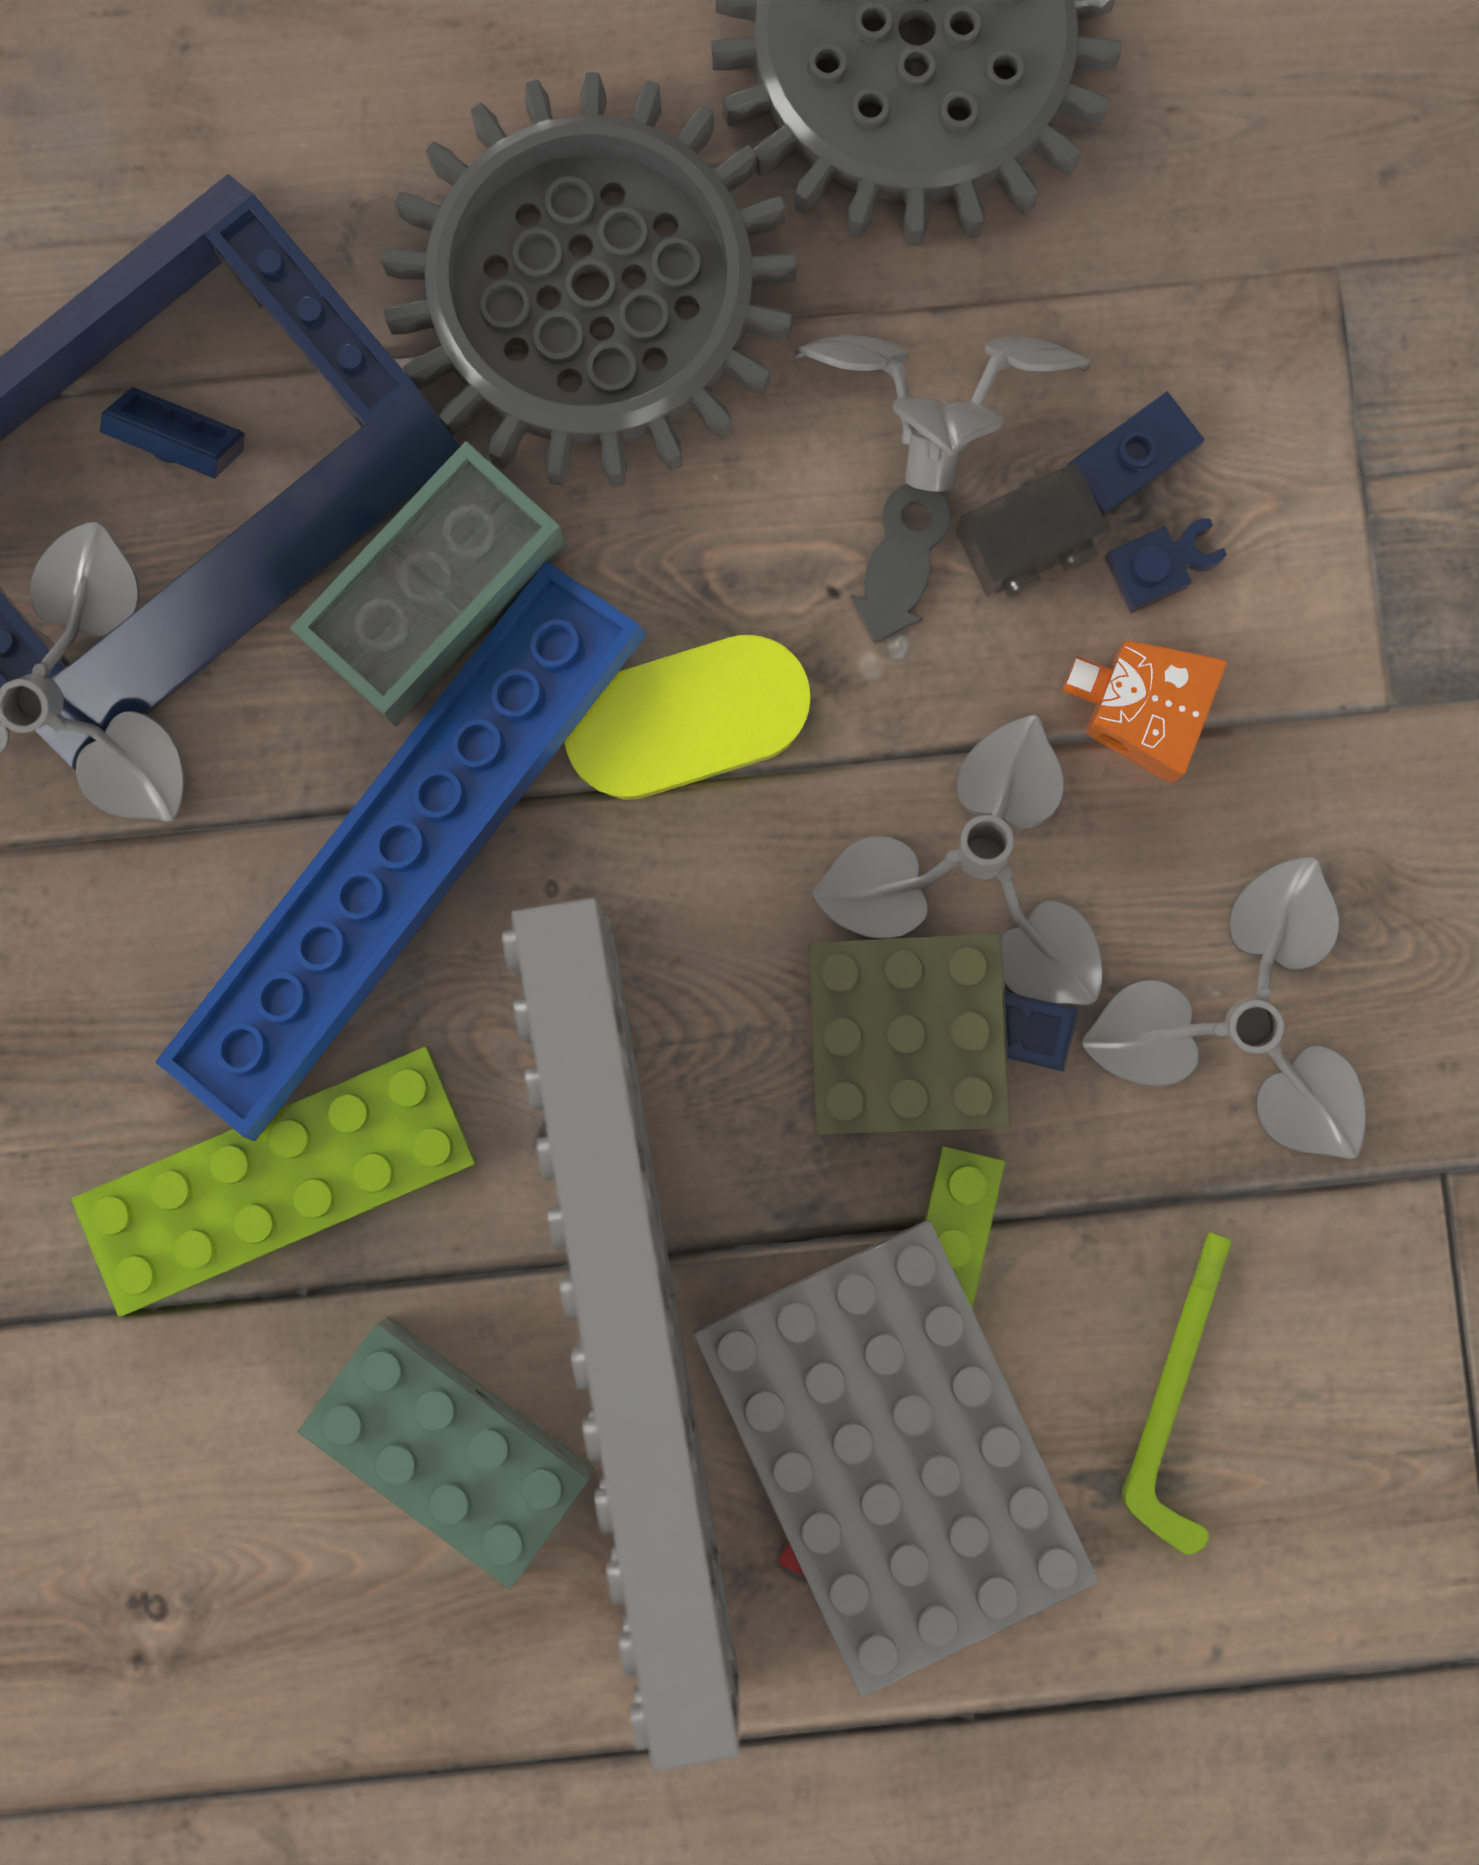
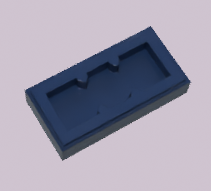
(172, 432)
(1137, 452)
(1039, 1031)

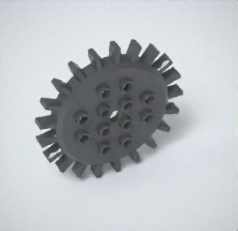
(913, 146)
(562, 175)

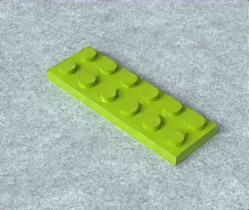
(300, 1176)

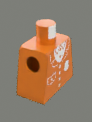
(1148, 703)

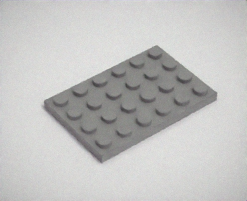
(895, 1458)

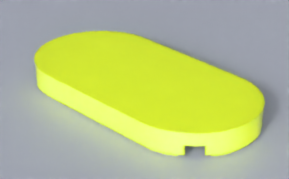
(691, 717)

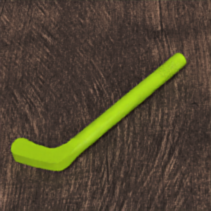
(1139, 1488)

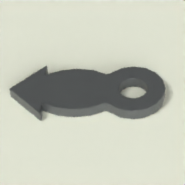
(901, 563)

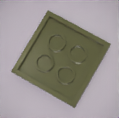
(909, 1034)

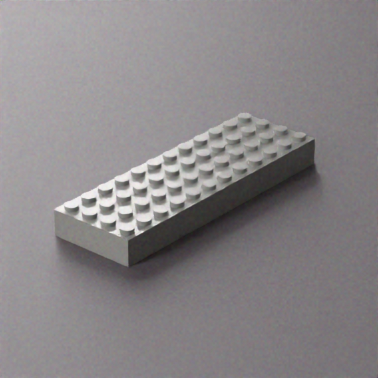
(630, 1333)

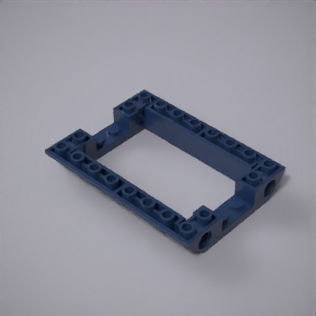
(287, 539)

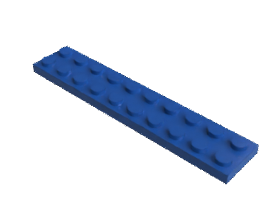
(400, 850)

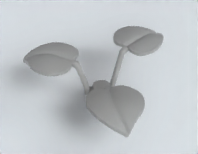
(932, 426)
(135, 762)
(1006, 781)
(1148, 1034)

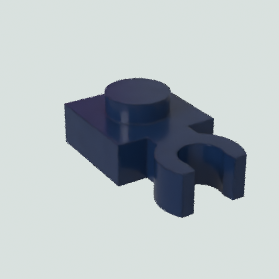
(1157, 566)

